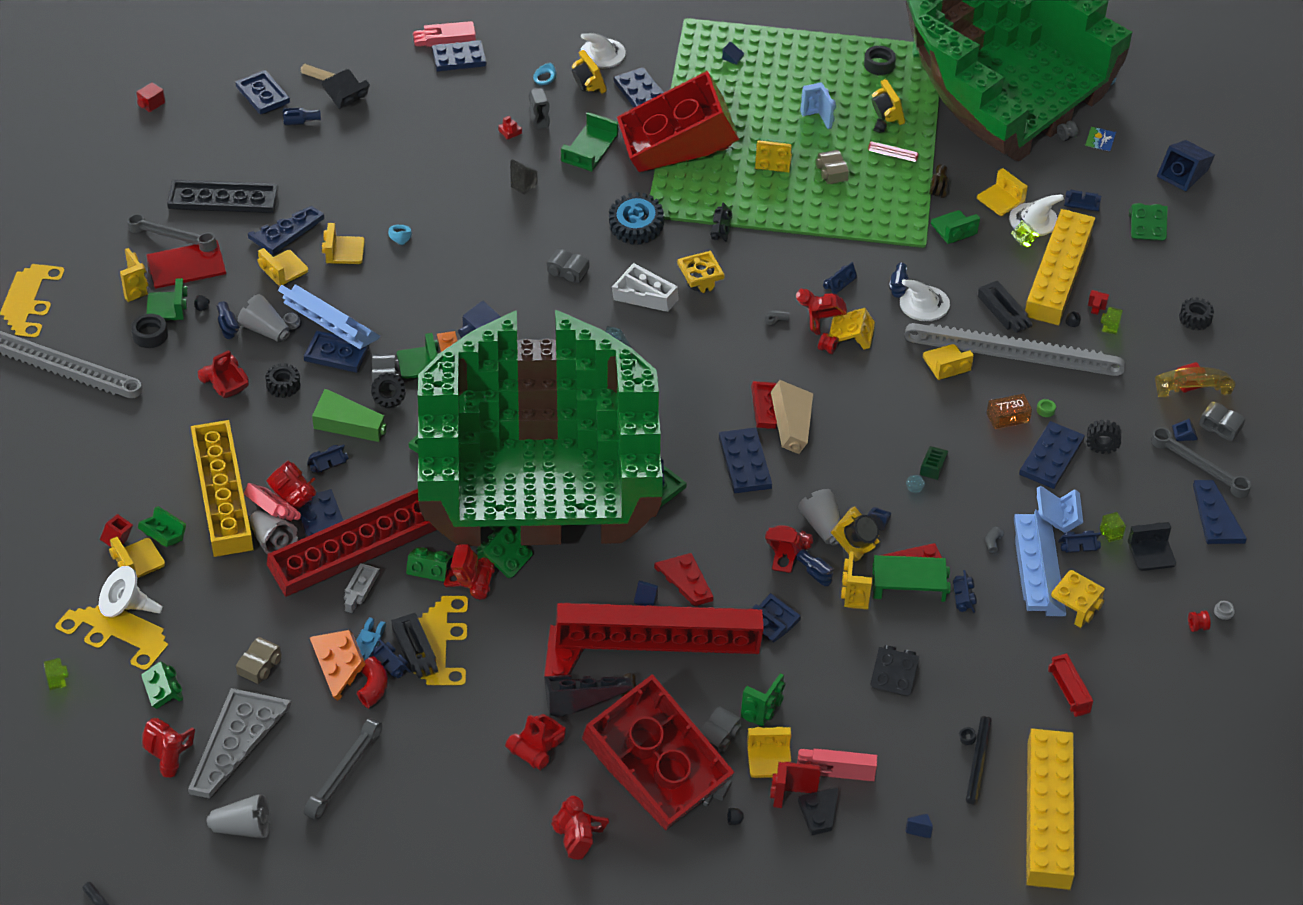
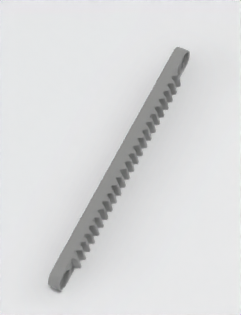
(1015, 349)
(69, 366)

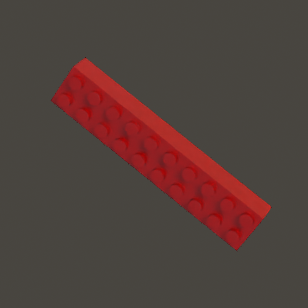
(348, 543)
(658, 628)

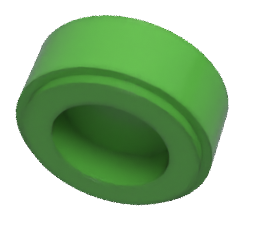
(1046, 408)

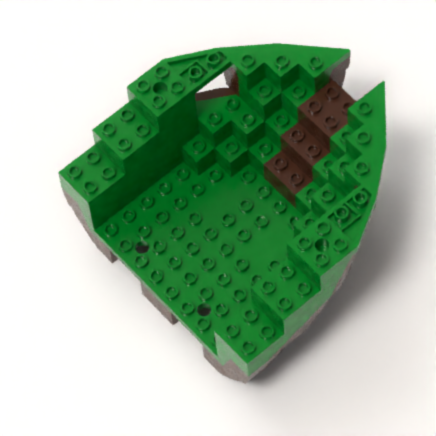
(1017, 62)
(538, 434)

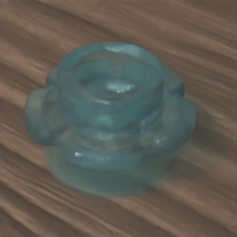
(915, 483)

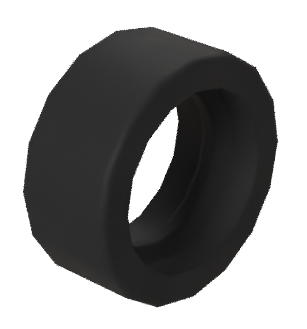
(879, 68)
(151, 340)

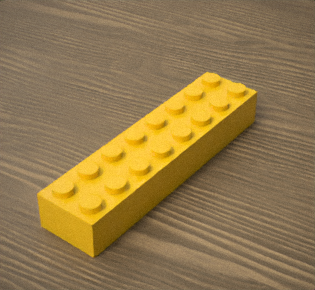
(1059, 267)
(221, 488)
(1050, 809)

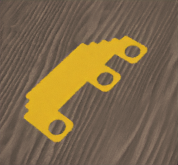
(21, 298)
(123, 626)
(437, 632)

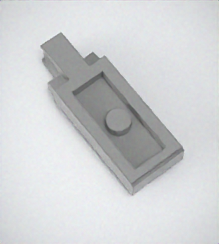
(360, 586)

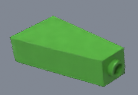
(347, 418)

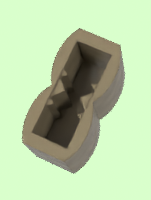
(832, 167)
(258, 660)

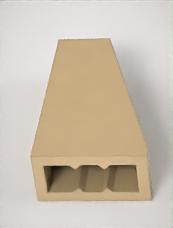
(792, 415)

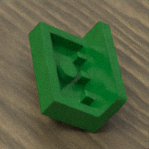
(163, 527)
(428, 564)
(161, 684)

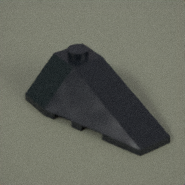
(572, 695)

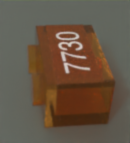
(1009, 411)

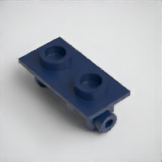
(1075, 200)
(841, 278)
(320, 460)
(1087, 539)
(964, 585)
(385, 653)

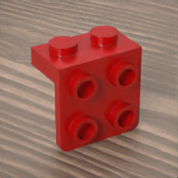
(794, 778)

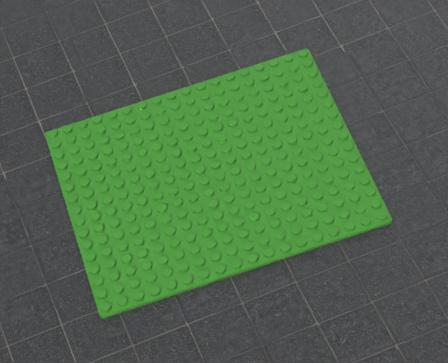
(883, 195)

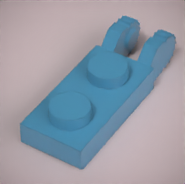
(369, 640)

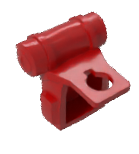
(821, 307)
(224, 375)
(291, 485)
(787, 542)
(470, 572)
(536, 740)
(166, 744)
(576, 827)

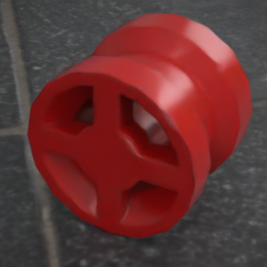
(828, 343)
(1199, 621)

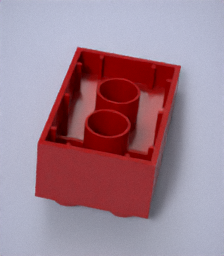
(678, 125)
(657, 752)

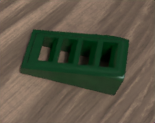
(930, 470)

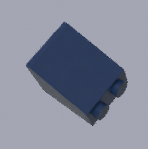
(1185, 164)

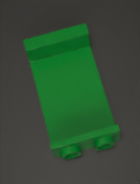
(591, 142)
(910, 574)

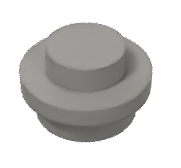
(292, 320)
(1224, 610)

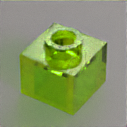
(1024, 234)
(1111, 320)
(1112, 527)
(55, 673)

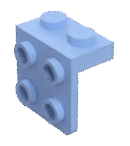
(817, 100)
(1062, 512)

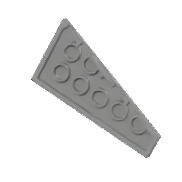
(238, 730)

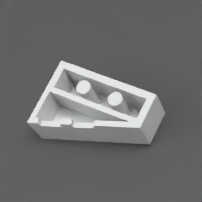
(645, 289)

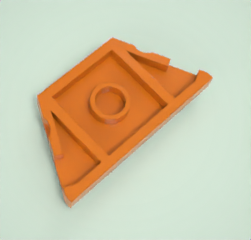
(338, 658)

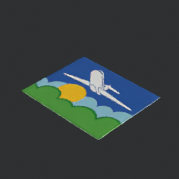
(1100, 139)

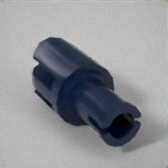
(299, 116)
(896, 285)
(227, 320)
(816, 568)

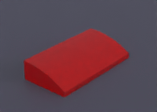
(184, 263)

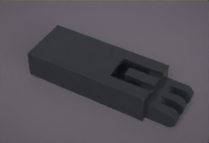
(1003, 304)
(413, 642)

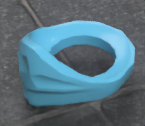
(547, 68)
(402, 236)

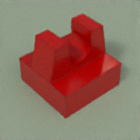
(509, 128)
(1098, 301)

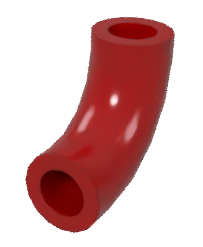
(375, 684)

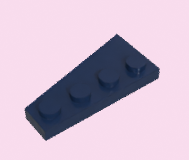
(286, 230)
(1216, 516)

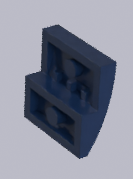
(777, 617)

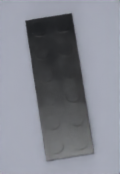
(222, 196)

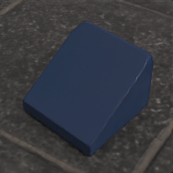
(732, 53)
(1185, 431)
(880, 516)
(646, 594)
(919, 826)

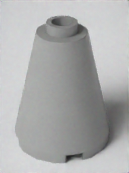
(263, 319)
(821, 513)
(272, 531)
(242, 818)

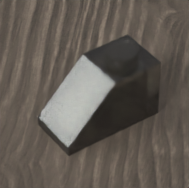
(522, 176)

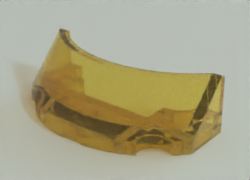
(1194, 378)

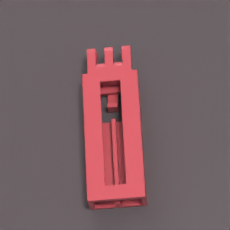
(445, 34)
(271, 502)
(841, 763)

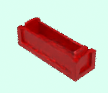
(1071, 685)

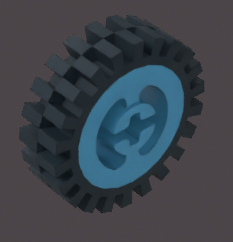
(635, 209)

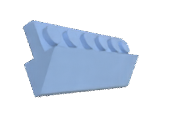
(328, 316)
(1037, 563)

